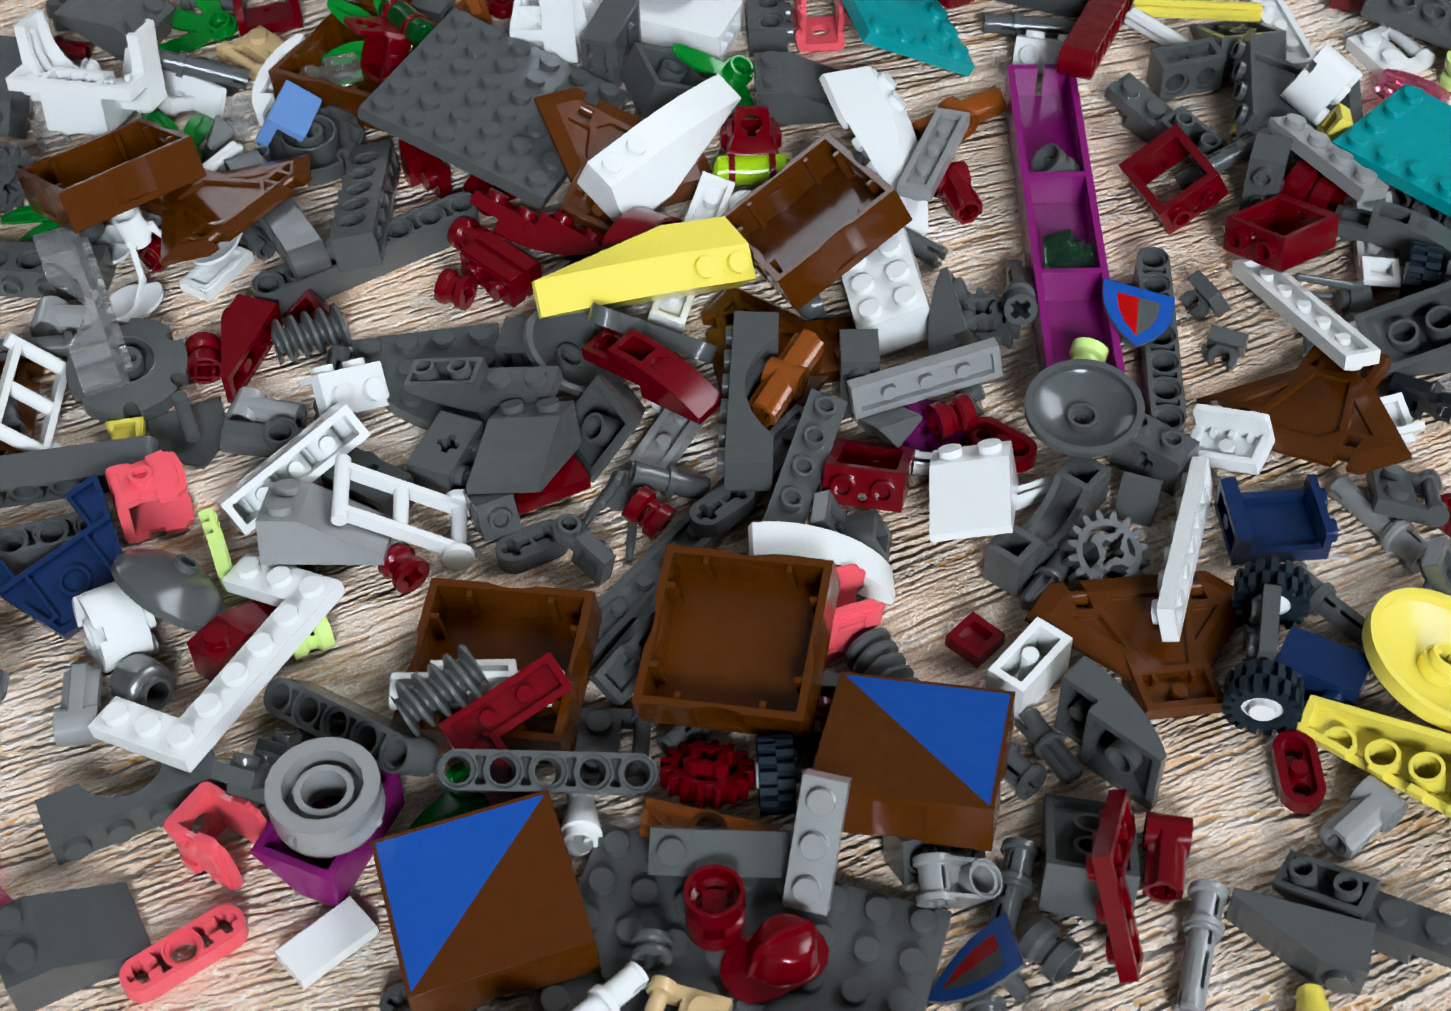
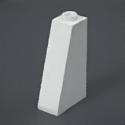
(699, 24)

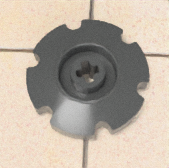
(327, 143)
(154, 378)

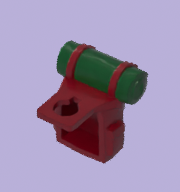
(389, 36)

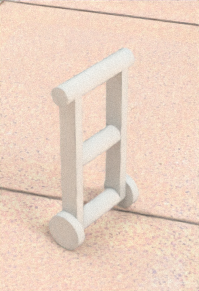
(49, 407)
(454, 551)

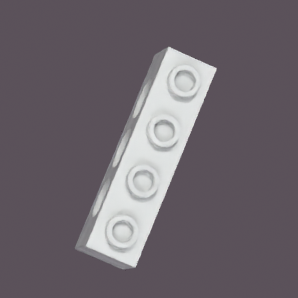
(300, 459)

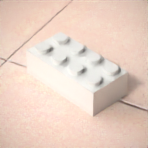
(889, 294)

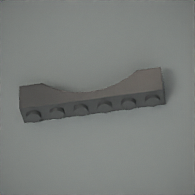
(747, 443)

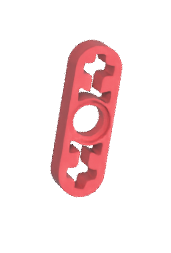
(178, 972)

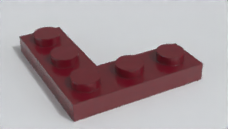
(502, 710)
(1108, 868)

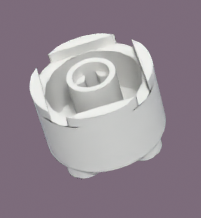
(1321, 84)
(113, 626)

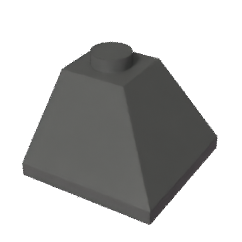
(606, 419)

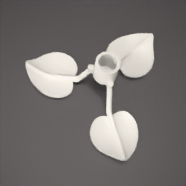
(133, 233)

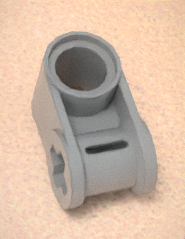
(955, 880)

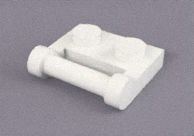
(1377, 53)

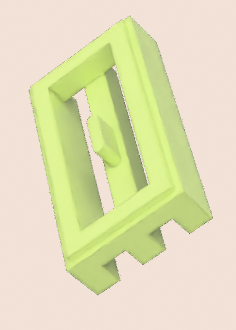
(216, 543)

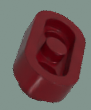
(1023, 446)
(1298, 775)

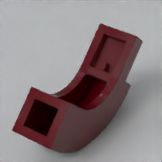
(425, 169)

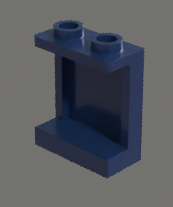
(1275, 522)

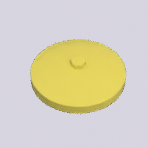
(1410, 650)

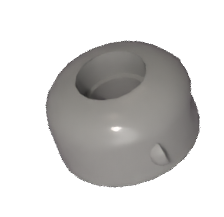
(319, 771)

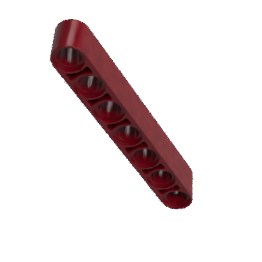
(1091, 37)

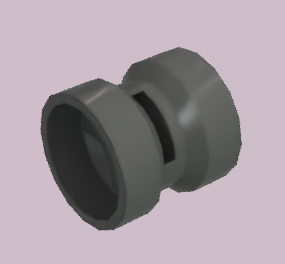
(1053, 159)
(1049, 949)

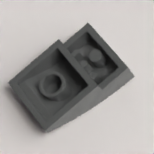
(1112, 730)

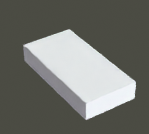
(210, 280)
(326, 942)

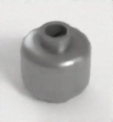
(142, 681)

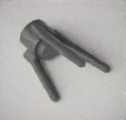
(1350, 299)
(616, 497)

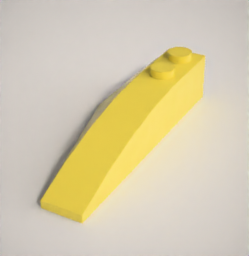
(650, 267)
(1389, 748)

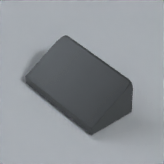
(891, 426)

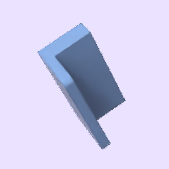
(290, 113)

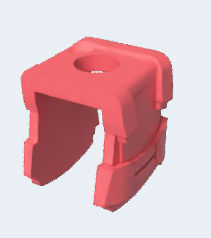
(831, 24)
(150, 496)
(850, 616)
(221, 811)

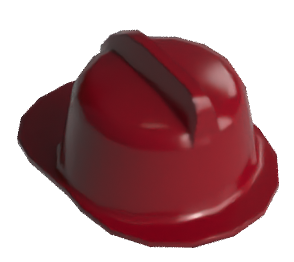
(774, 959)

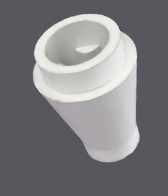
(581, 825)

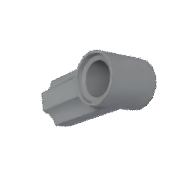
(55, 316)
(254, 406)
(79, 706)
(1368, 811)

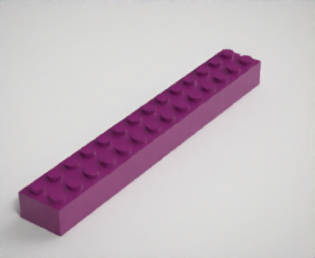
(1056, 201)

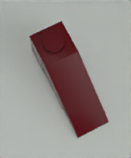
(245, 340)
(225, 636)

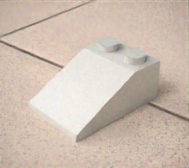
(972, 490)

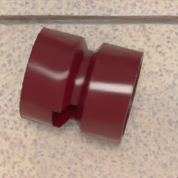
(1313, 187)
(714, 907)

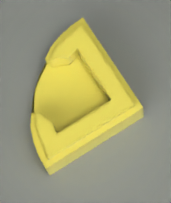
(126, 428)

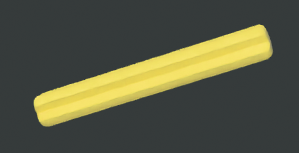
(1202, 9)

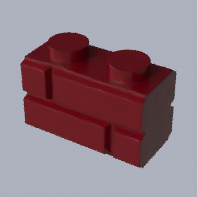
(500, 268)

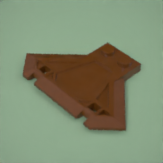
(581, 140)
(223, 206)
(721, 314)
(1323, 412)
(1120, 635)

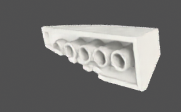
(881, 127)
(658, 152)

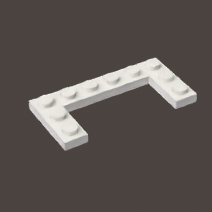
(183, 742)

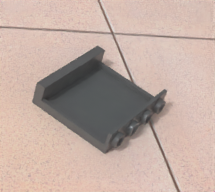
(1258, 87)

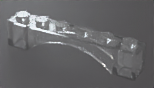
(94, 348)

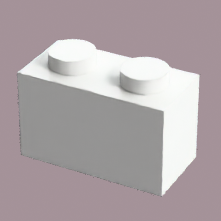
(1031, 664)

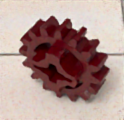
(707, 773)

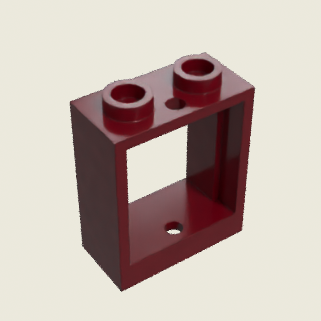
(273, 17)
(1159, 157)
(1253, 229)
(872, 469)

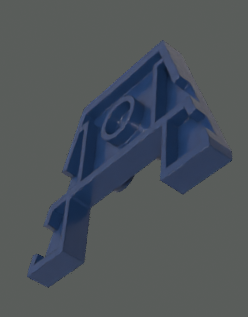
(71, 569)

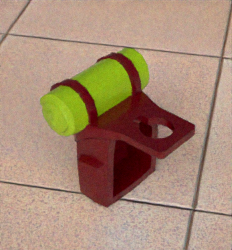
(750, 147)

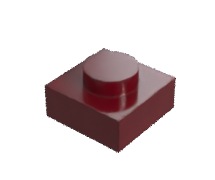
(975, 639)

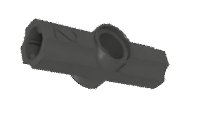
(257, 438)

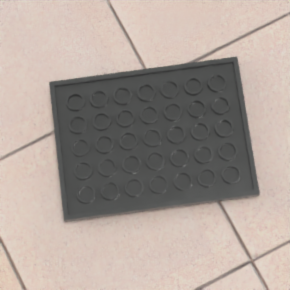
(878, 944)

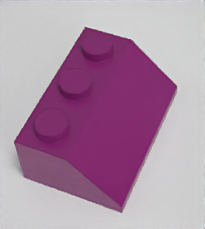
(327, 878)

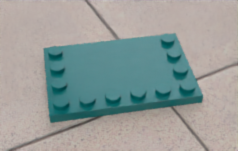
(912, 30)
(1407, 145)

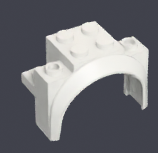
(553, 24)
(85, 98)

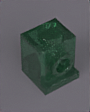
(1067, 251)

